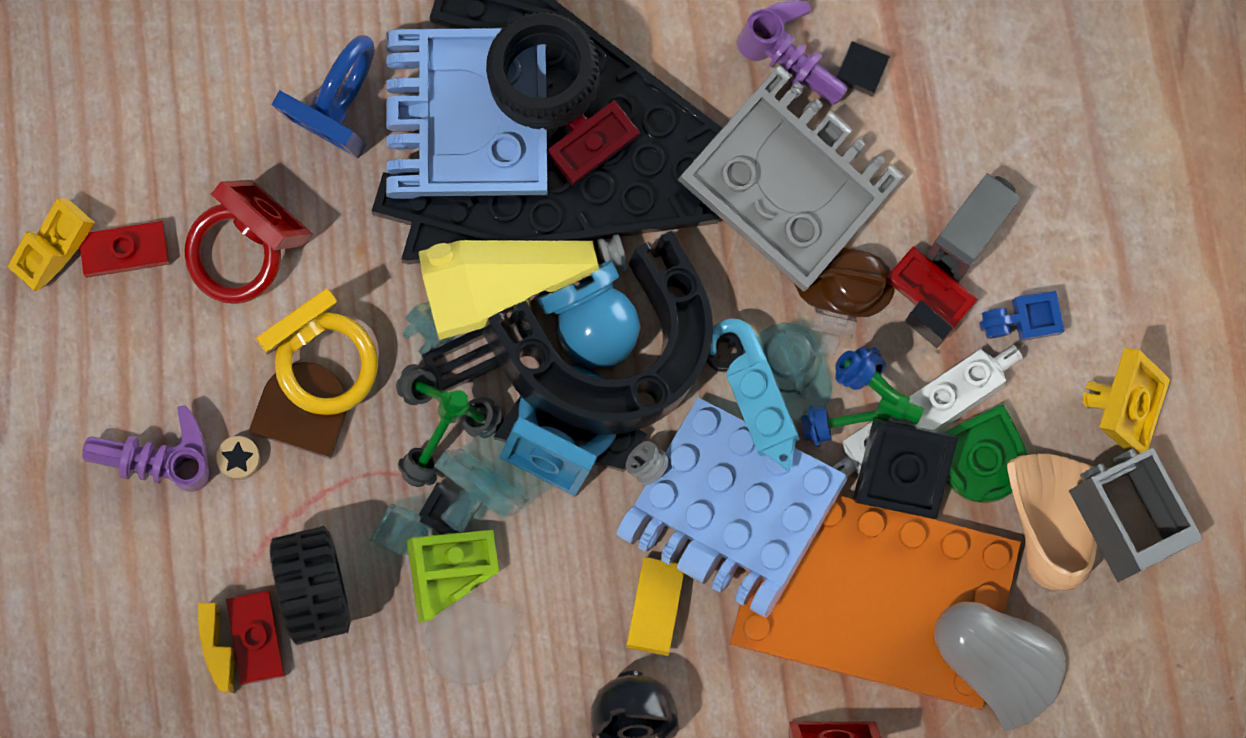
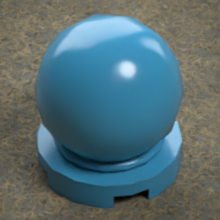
(594, 320)

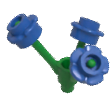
(856, 371)

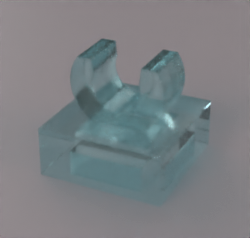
(422, 321)
(397, 528)

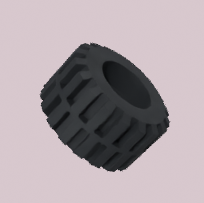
(309, 585)

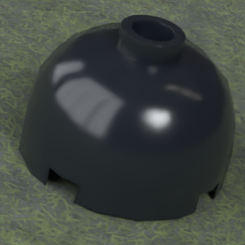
(634, 709)

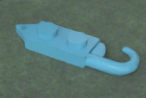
(758, 395)

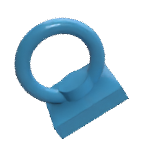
(551, 452)

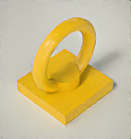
(300, 329)

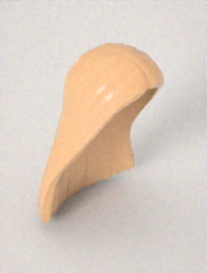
(1056, 536)

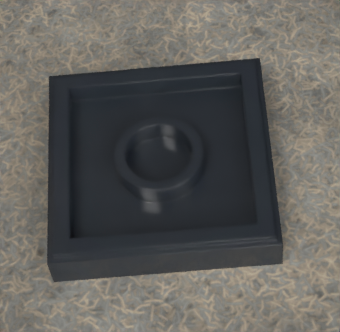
(905, 468)

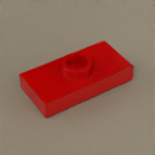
(124, 249)
(923, 280)
(255, 637)

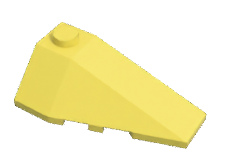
(483, 277)

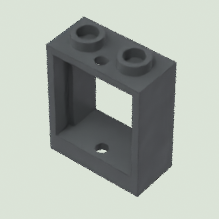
(1159, 499)

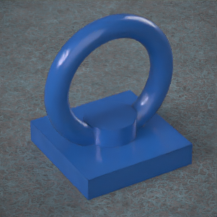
(328, 111)

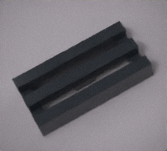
(467, 358)

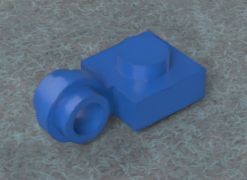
(1033, 314)

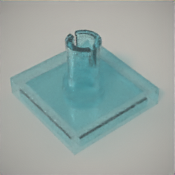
(478, 488)

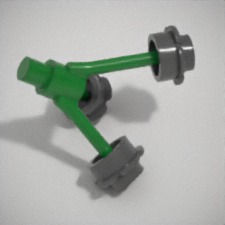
(477, 415)

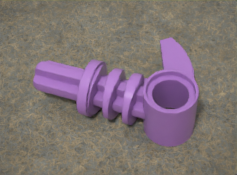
(781, 50)
(160, 463)

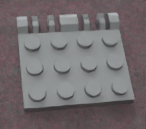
(787, 183)

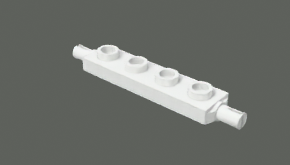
(943, 399)

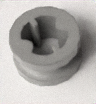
(613, 251)
(647, 463)

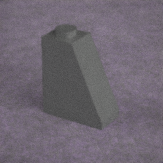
(973, 226)

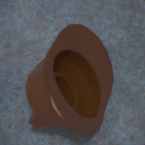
(851, 285)

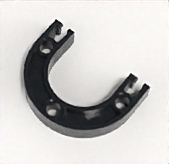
(613, 405)

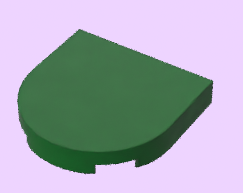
(982, 456)

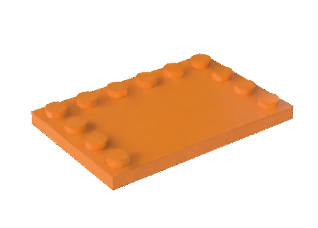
(873, 596)

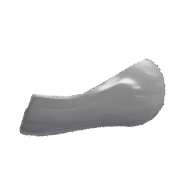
(1002, 659)

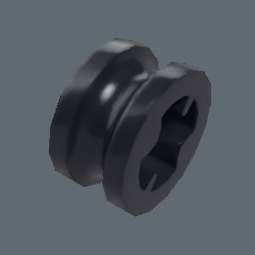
(734, 341)

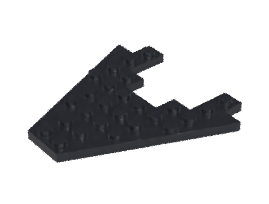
(624, 196)

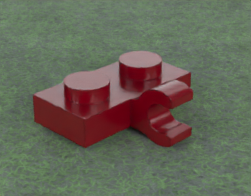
(592, 142)

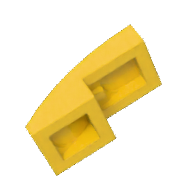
(47, 252)
(655, 607)
(219, 660)

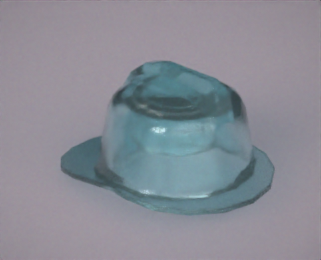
(796, 367)

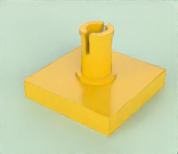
(1131, 402)

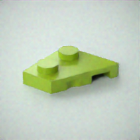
(449, 568)

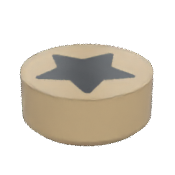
(238, 458)

